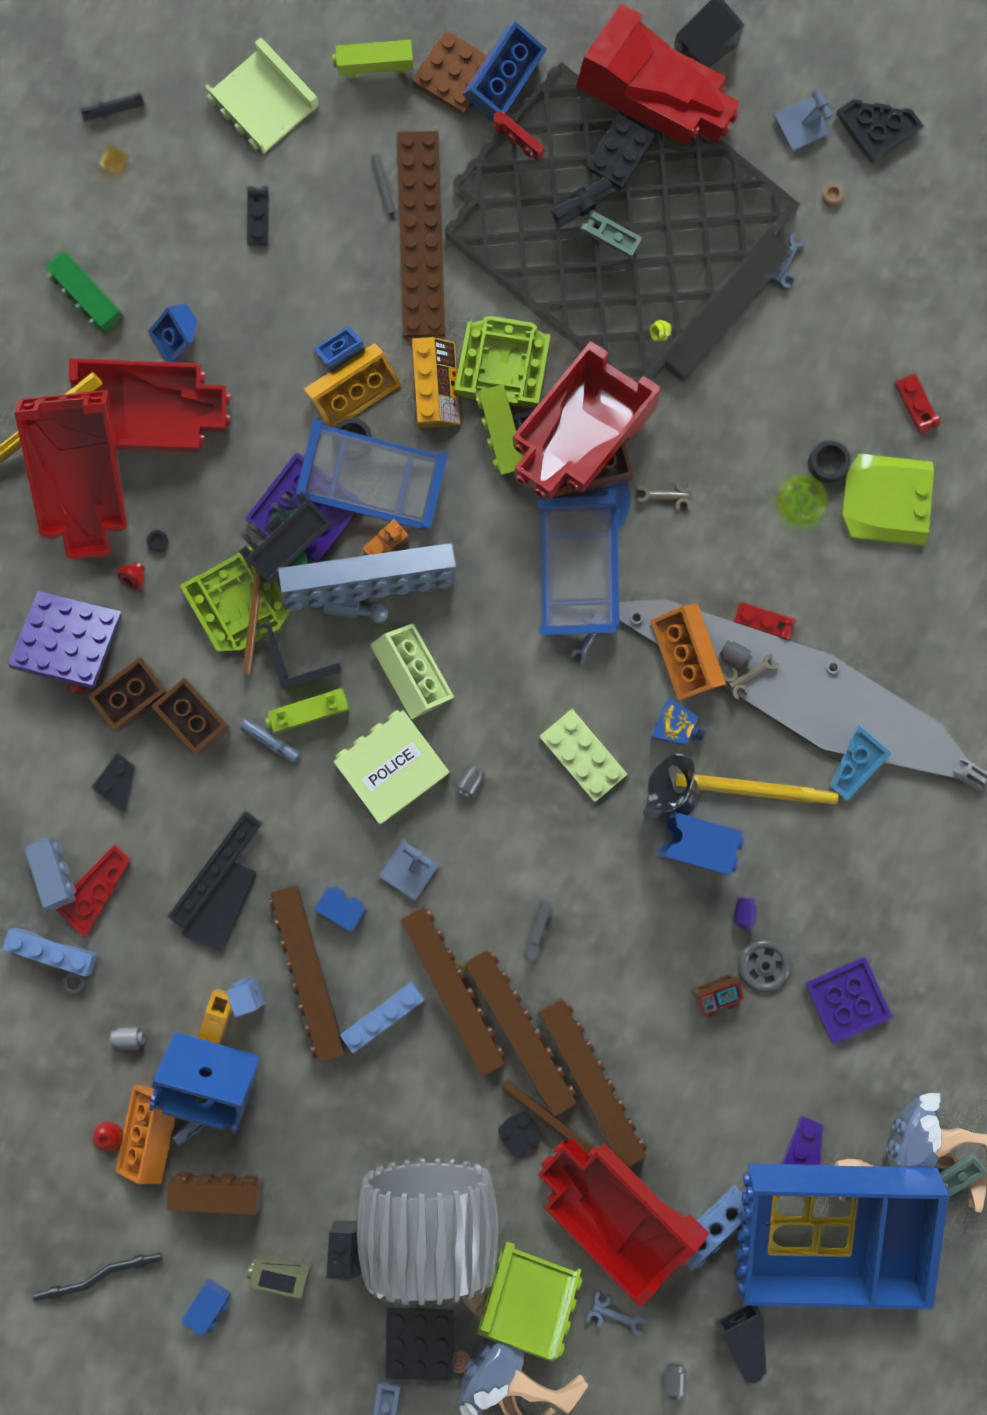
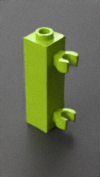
(373, 58)
(307, 711)

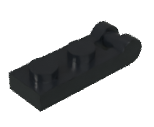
(258, 216)

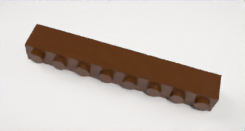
(307, 973)
(452, 990)
(520, 1032)
(592, 1082)

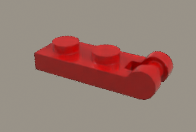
(518, 136)
(917, 403)
(764, 620)

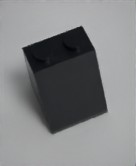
(710, 33)
(343, 1251)
(746, 1341)

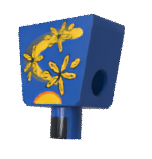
(677, 725)

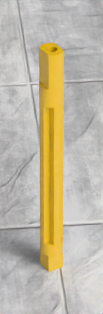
(13, 443)
(760, 789)

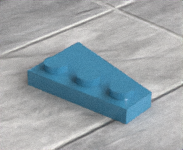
(859, 762)

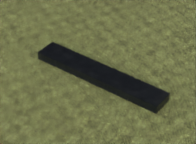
(215, 870)

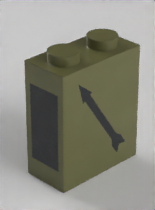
(278, 1275)

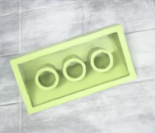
(412, 670)

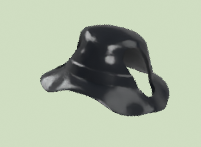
(661, 793)

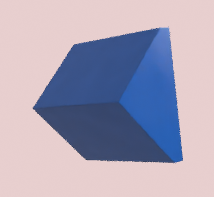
(339, 348)

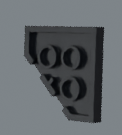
(878, 126)

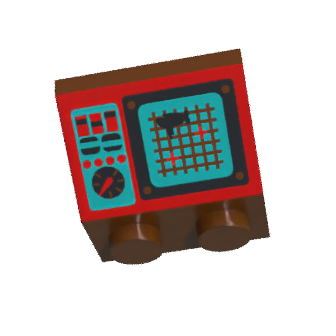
(718, 994)

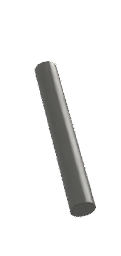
(383, 184)

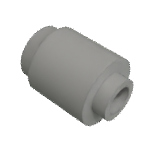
(127, 1038)

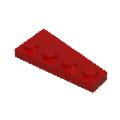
(94, 890)

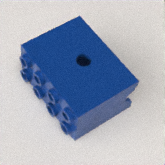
(702, 844)
(208, 1071)

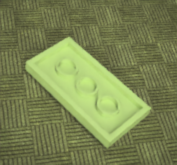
(583, 755)

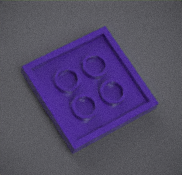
(848, 1000)

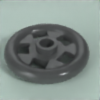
(746, 966)

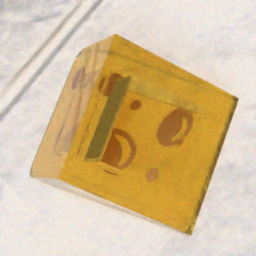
(113, 158)

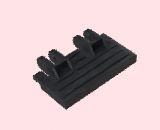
(286, 538)

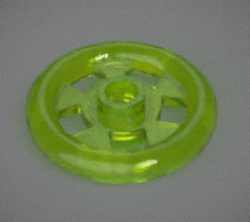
(809, 516)

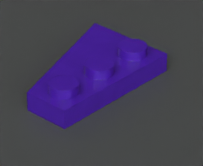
(805, 1143)

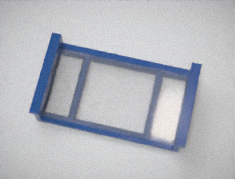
(371, 476)
(580, 565)

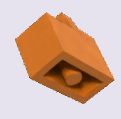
(389, 539)

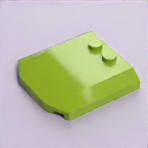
(503, 353)
(888, 499)
(224, 602)

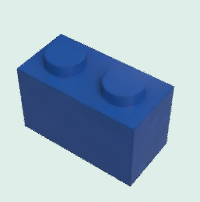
(340, 908)
(205, 1307)

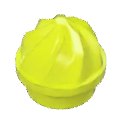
(660, 330)

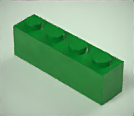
(84, 291)

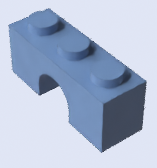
(245, 996)

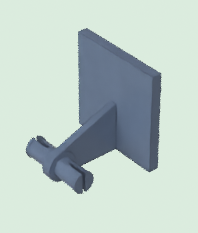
(803, 121)
(409, 870)

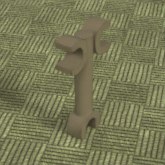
(681, 495)
(736, 682)

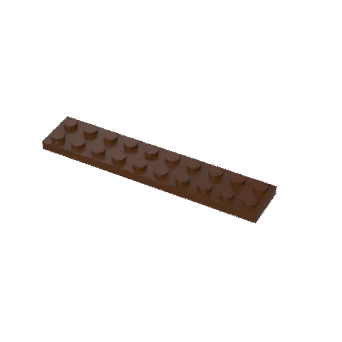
(421, 234)

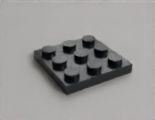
(419, 1343)

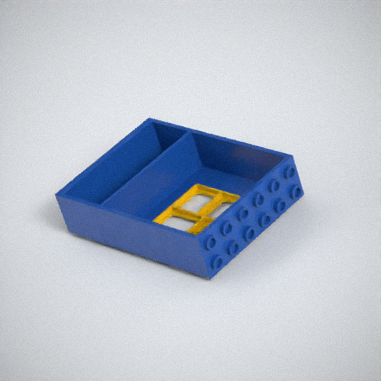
(890, 1241)

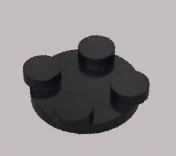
(519, 1133)

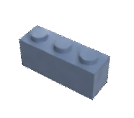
(50, 874)

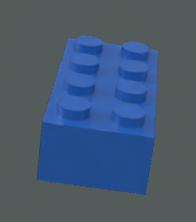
(504, 70)

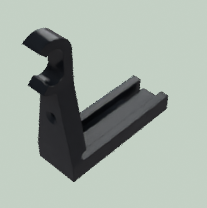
(281, 669)

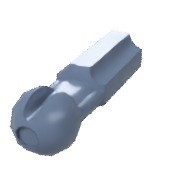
(350, 608)

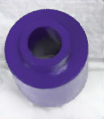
(745, 913)

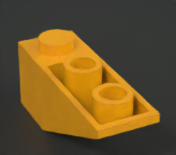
(216, 1017)

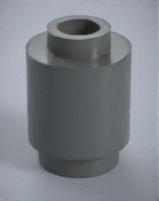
(736, 654)
(470, 781)
(674, 1381)

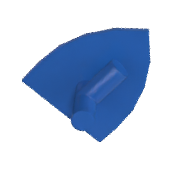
(622, 497)

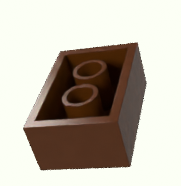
(128, 694)
(191, 716)

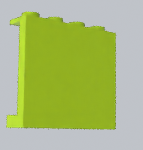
(529, 1303)

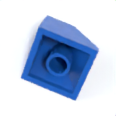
(173, 331)

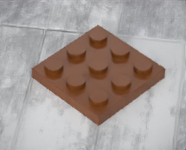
(449, 71)

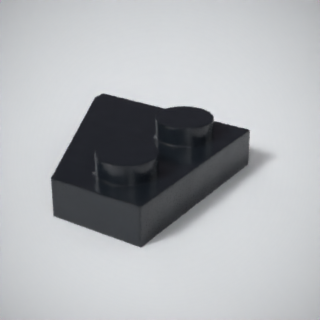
(116, 781)

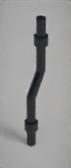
(138, 1262)

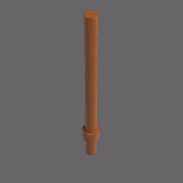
(252, 625)

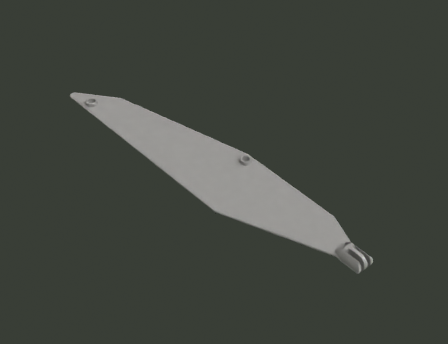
(823, 702)

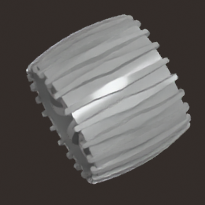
(427, 1231)

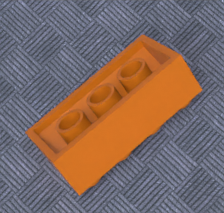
(688, 651)
(144, 1139)

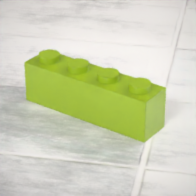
(501, 426)

